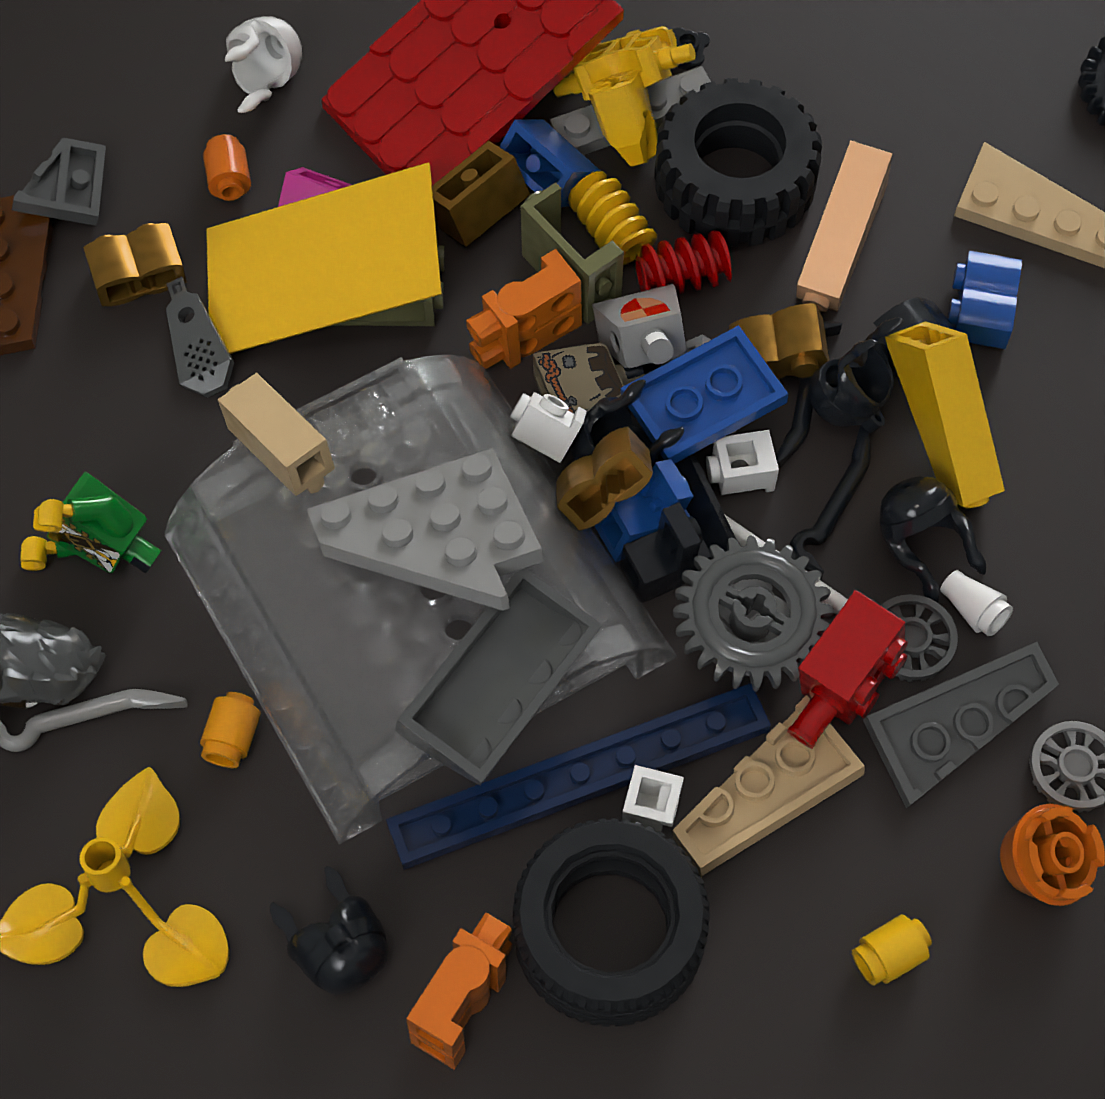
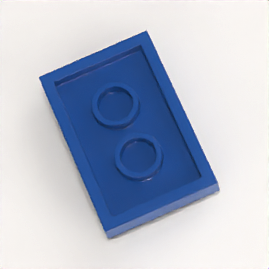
(707, 393)

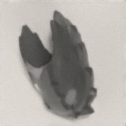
(44, 662)

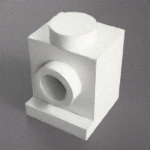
(546, 424)
(743, 463)
(652, 798)

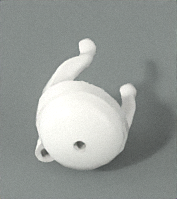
(263, 57)

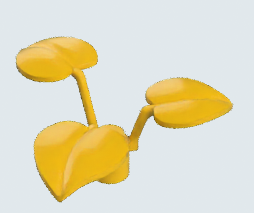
(141, 818)

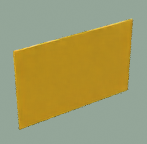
(324, 260)

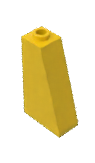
(948, 409)

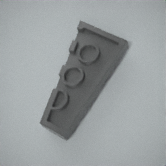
(948, 723)

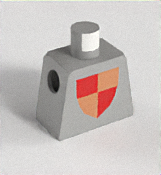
(641, 327)

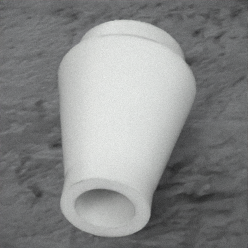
(978, 604)

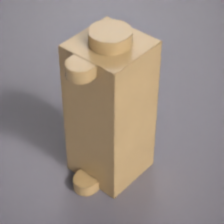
(277, 435)

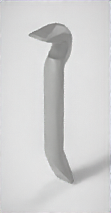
(86, 711)

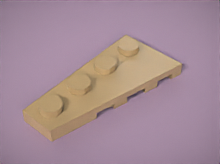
(1031, 208)
(766, 793)

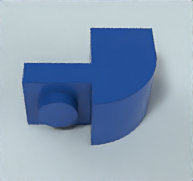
(642, 512)

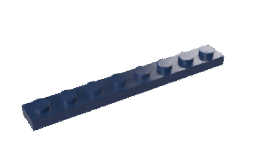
(576, 776)

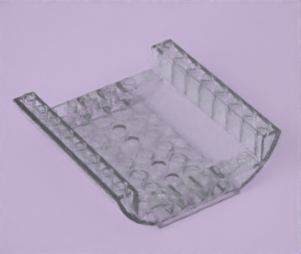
(349, 648)

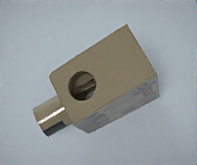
(581, 375)

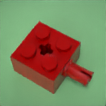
(848, 666)

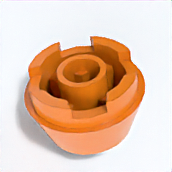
(1052, 855)

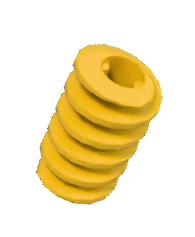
(610, 214)

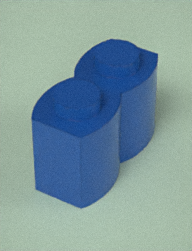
(986, 298)

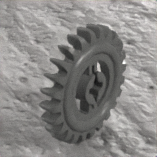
(713, 587)

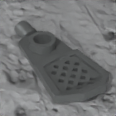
(197, 344)

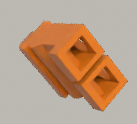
(527, 314)
(460, 990)

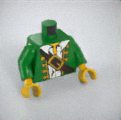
(91, 525)

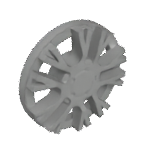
(1074, 766)

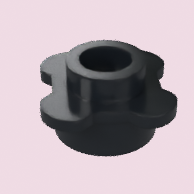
(698, 41)

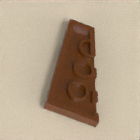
(22, 272)

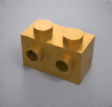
(480, 193)

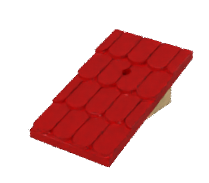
(461, 76)

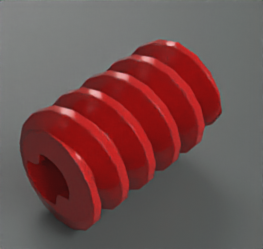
(684, 262)

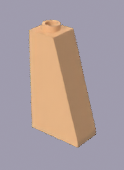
(844, 226)

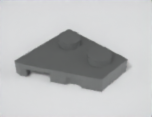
(66, 184)

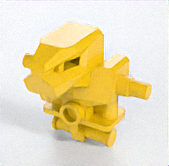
(618, 83)

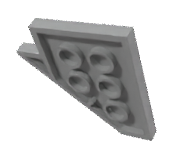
(436, 529)

